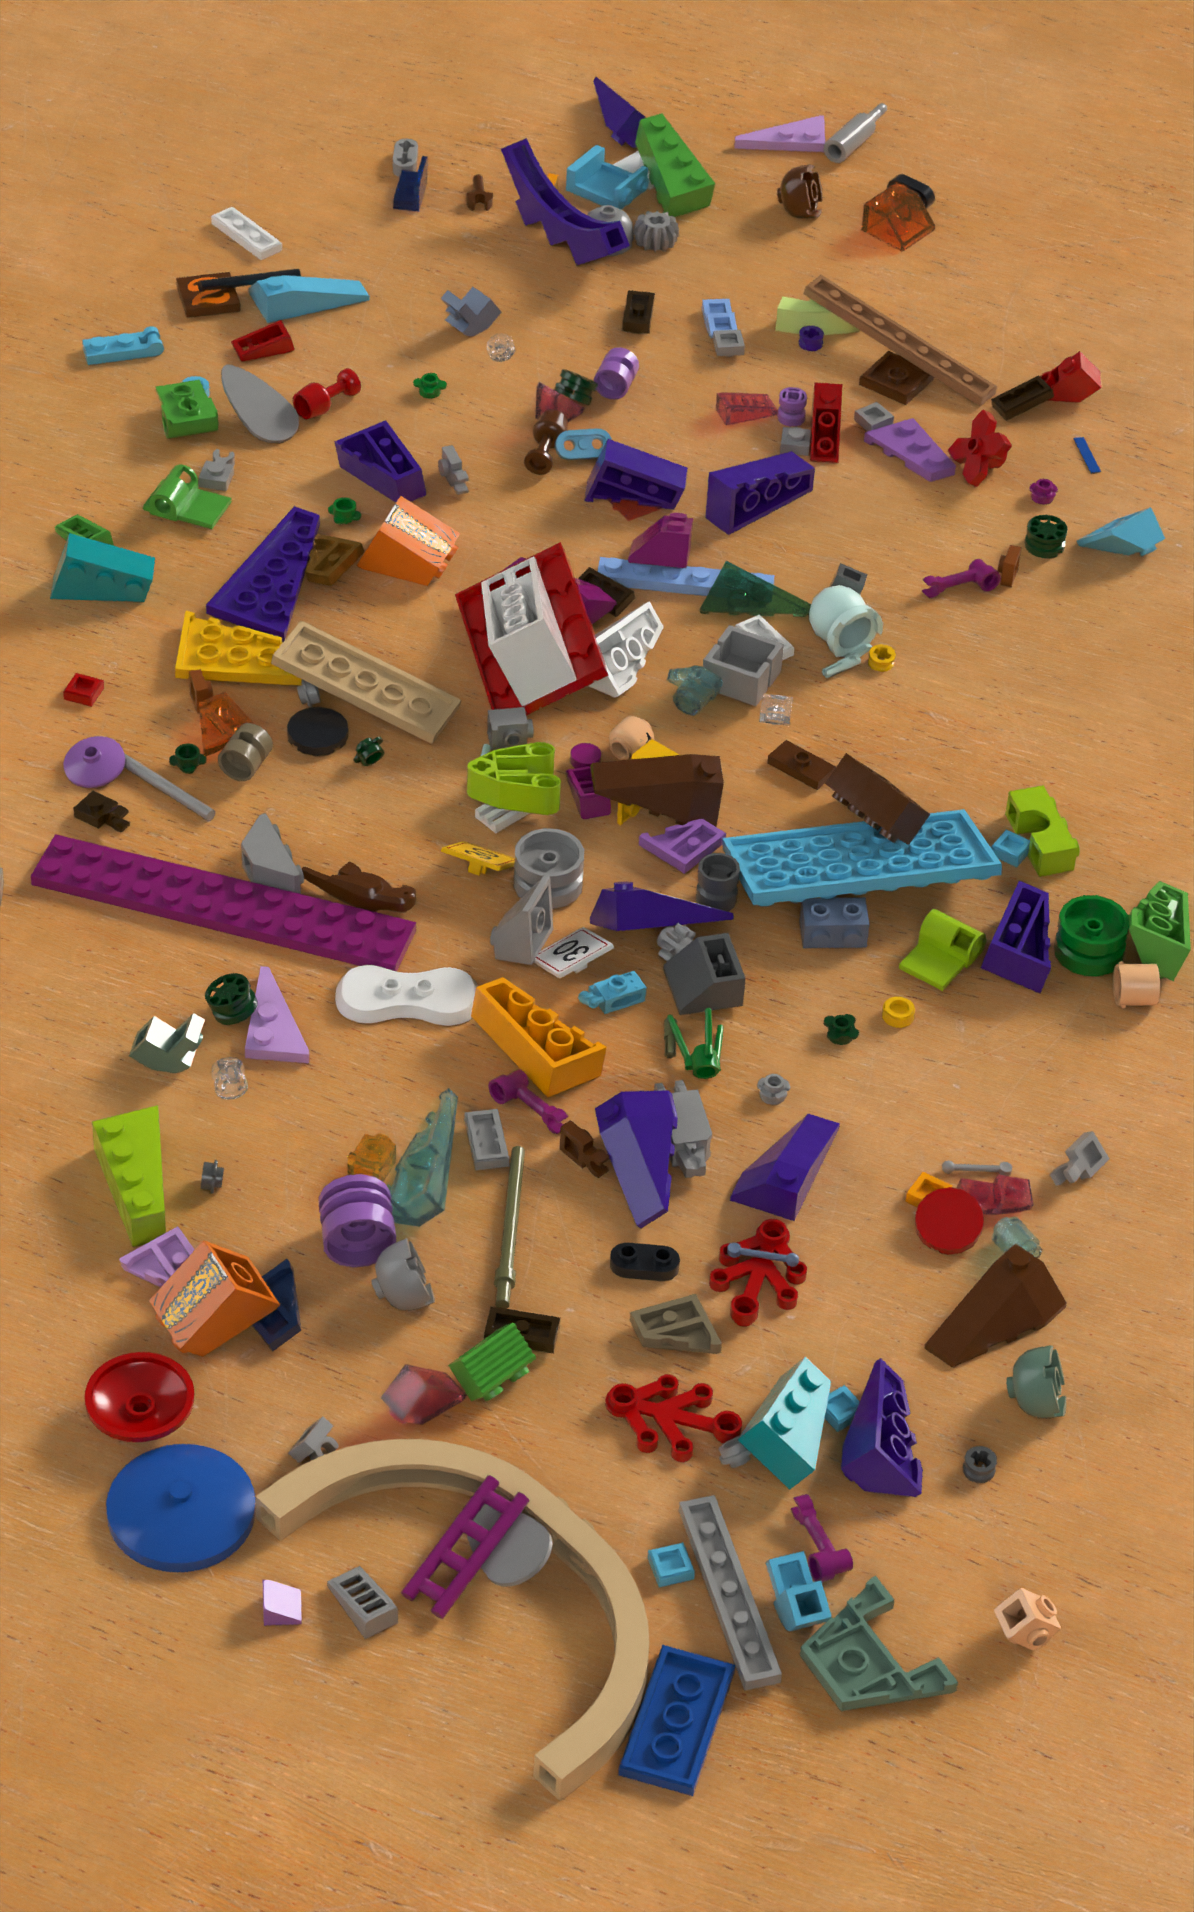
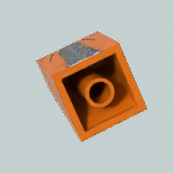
(410, 545)
(212, 1299)

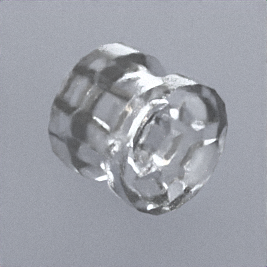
(229, 1078)

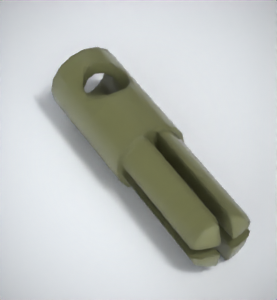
(670, 1041)

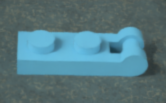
(123, 346)

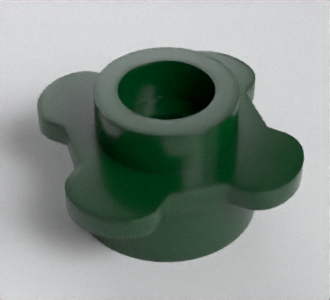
(369, 751)
(187, 758)
(841, 1029)

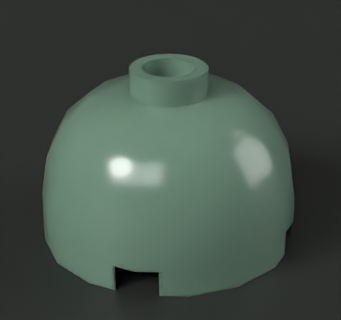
(1038, 1383)

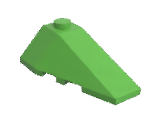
(1162, 929)

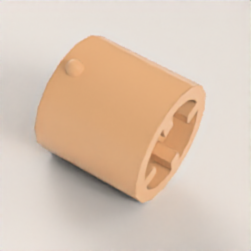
(1136, 984)

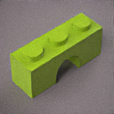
(1051, 844)

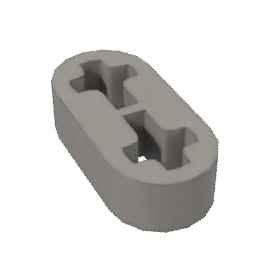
(405, 156)

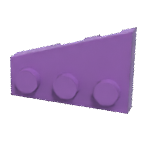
(915, 447)

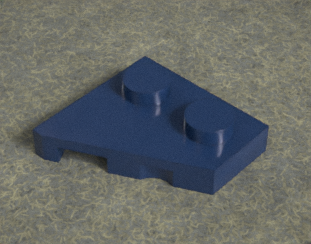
(285, 1320)

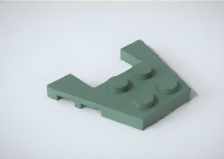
(858, 1666)

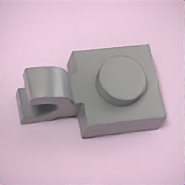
(1085, 1159)

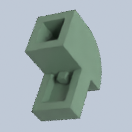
(165, 1047)

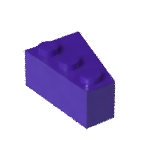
(381, 462)
(635, 475)
(1021, 940)

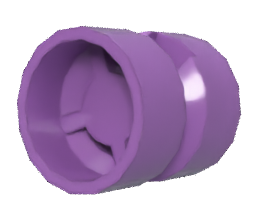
(616, 373)

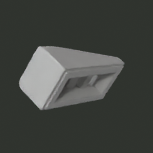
(369, 1623)

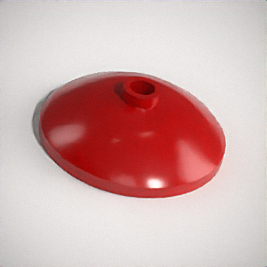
(138, 1384)

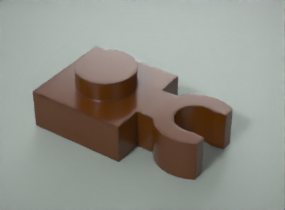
(579, 1147)

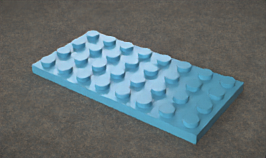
(859, 859)

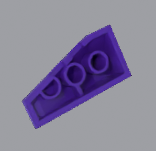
(618, 114)
(638, 908)
(638, 1141)
(787, 1169)
(879, 1441)

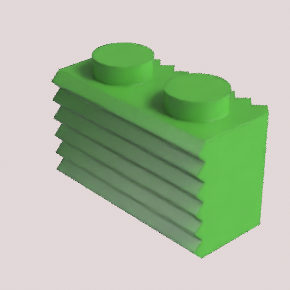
(492, 1362)

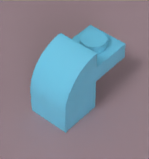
(798, 1598)

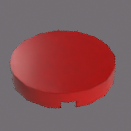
(949, 1220)

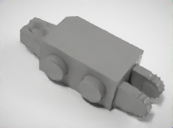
(692, 1133)

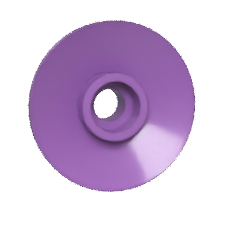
(94, 762)

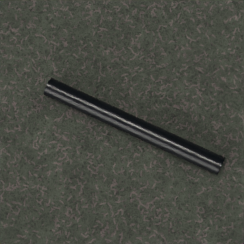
(243, 280)

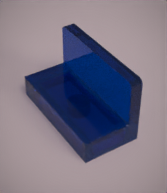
(411, 188)

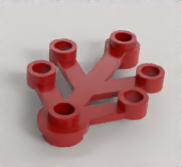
(770, 1237)
(629, 1403)

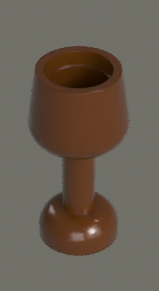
(545, 432)

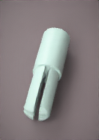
(842, 665)

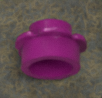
(1043, 491)

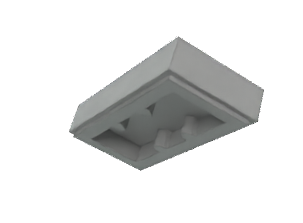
(486, 1139)

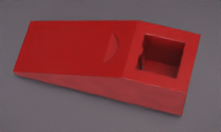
(826, 422)

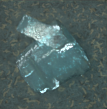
(695, 688)

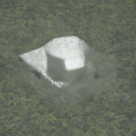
(776, 709)

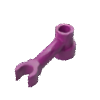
(979, 572)
(515, 1086)
(827, 1561)

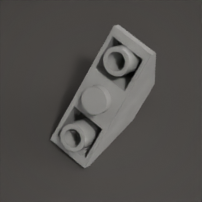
(267, 859)

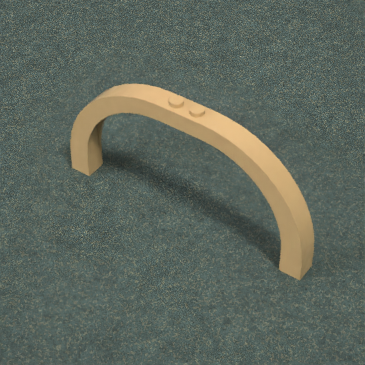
(461, 1469)

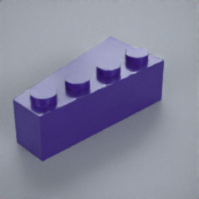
(756, 489)

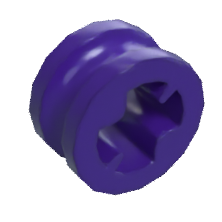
(811, 338)

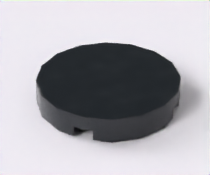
(317, 731)

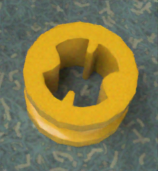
(884, 651)

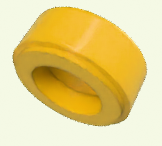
(898, 1012)

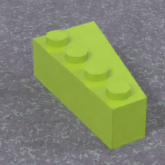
(132, 1165)

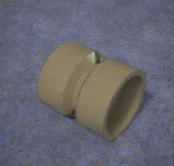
(245, 752)

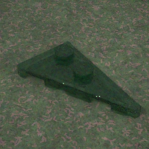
(742, 592)

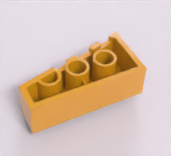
(536, 1039)

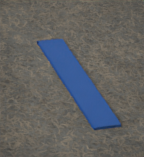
(1087, 455)

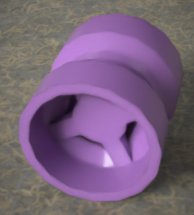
(792, 404)

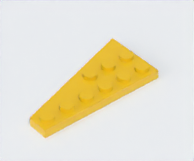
(229, 653)

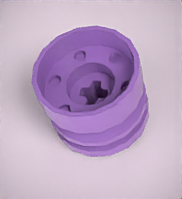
(356, 1220)

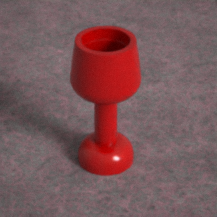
(316, 399)

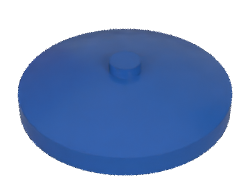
(181, 1508)

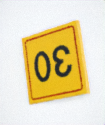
(479, 857)

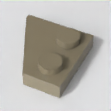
(676, 1326)

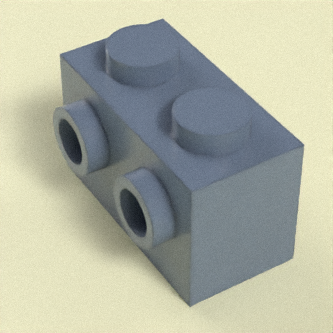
(834, 923)

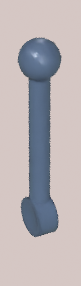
(735, 1250)

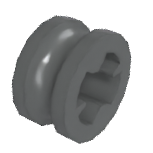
(976, 1455)

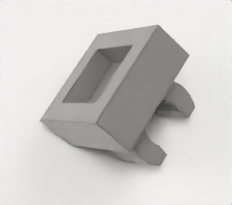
(312, 1440)

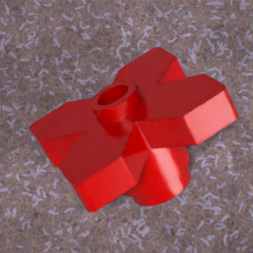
(982, 450)

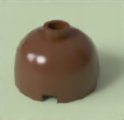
(801, 192)

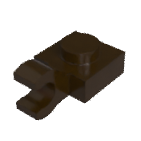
(101, 810)

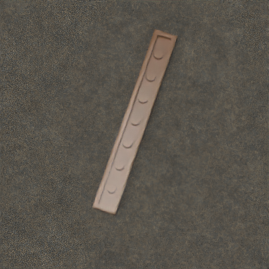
(900, 340)

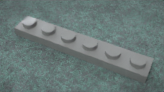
(730, 1593)

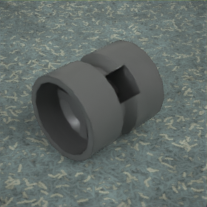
(718, 881)

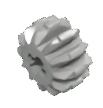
(656, 231)

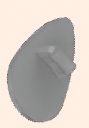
(259, 406)
(520, 1551)

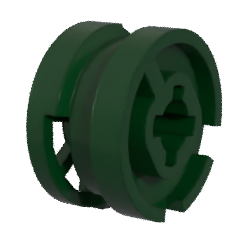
(574, 382)
(1045, 538)
(233, 1000)

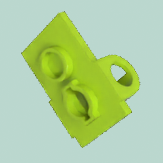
(936, 956)

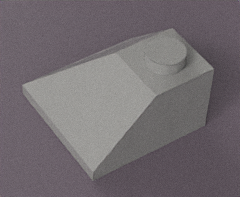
(525, 926)

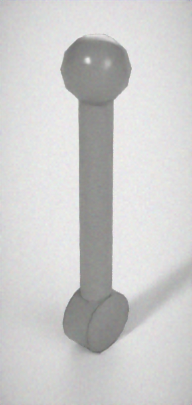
(1004, 1168)

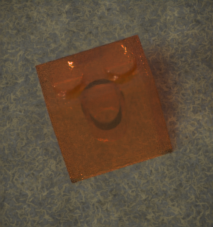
(897, 217)

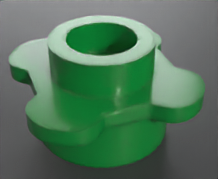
(429, 385)
(344, 511)

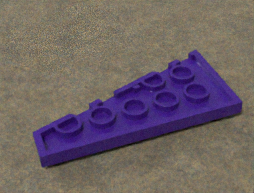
(269, 581)

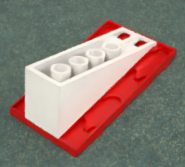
(531, 633)

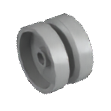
(554, 855)

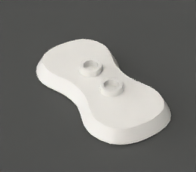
(380, 994)

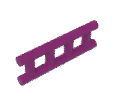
(466, 1568)

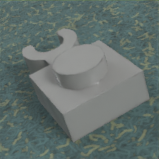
(451, 468)
(217, 473)

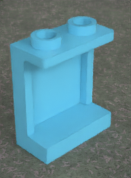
(604, 182)

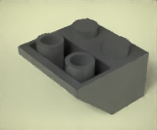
(706, 975)

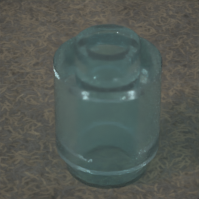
(1012, 1231)

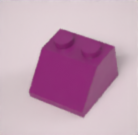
(664, 542)

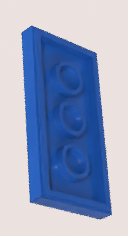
(677, 1720)

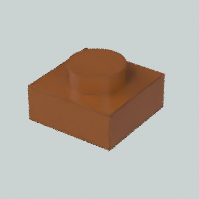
(1009, 565)
(199, 688)

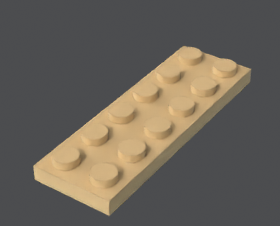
(366, 681)

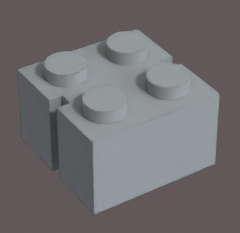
(745, 664)

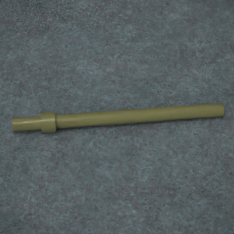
(505, 1275)

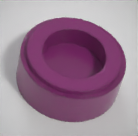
(584, 755)

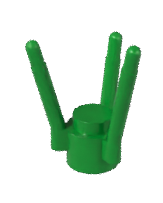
(705, 1058)

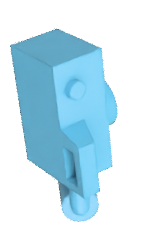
(615, 992)

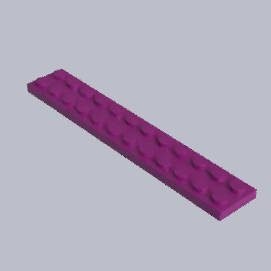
(223, 903)

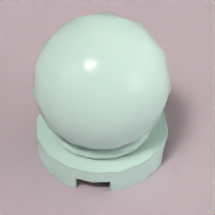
(844, 621)

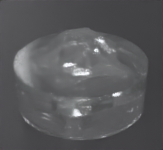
(500, 347)

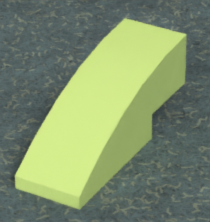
(797, 313)

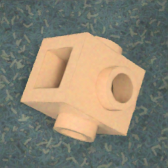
(1027, 1619)

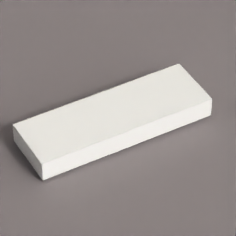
(246, 233)

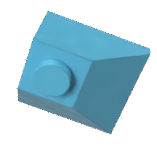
(1126, 534)

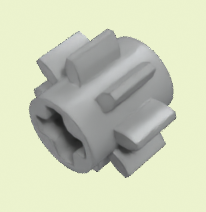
(673, 940)

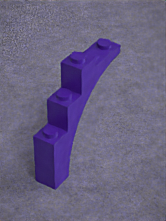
(542, 202)

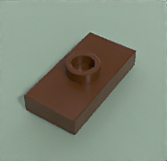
(801, 764)

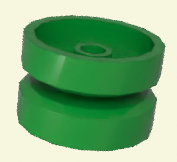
(1091, 935)

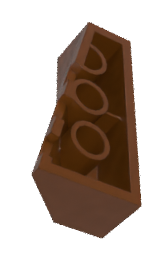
(877, 799)

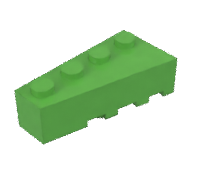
(672, 168)

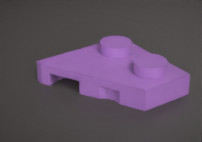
(684, 844)

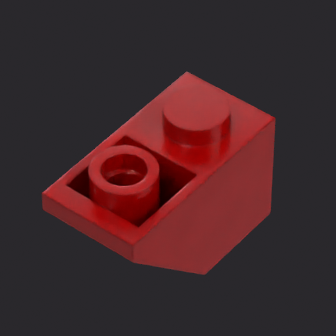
(1073, 379)

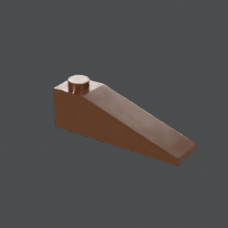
(674, 786)
(1005, 1302)

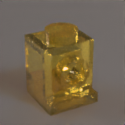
(374, 1153)

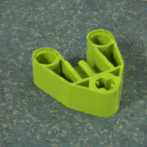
(516, 779)

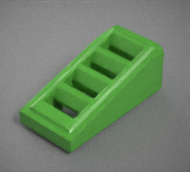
(86, 529)

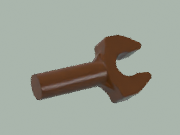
(479, 194)

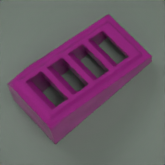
(587, 802)

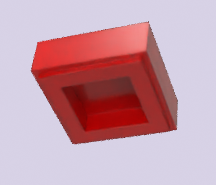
(83, 689)

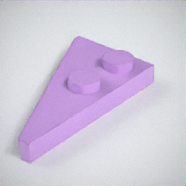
(801, 135)
(272, 1027)

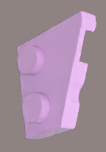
(159, 1257)

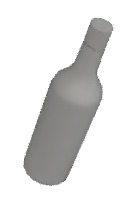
(853, 134)

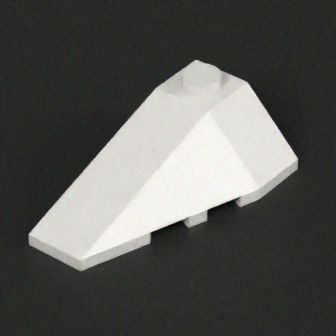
(625, 647)

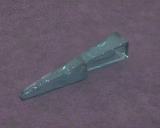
(424, 1168)

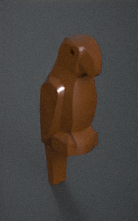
(363, 889)

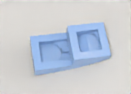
(718, 315)

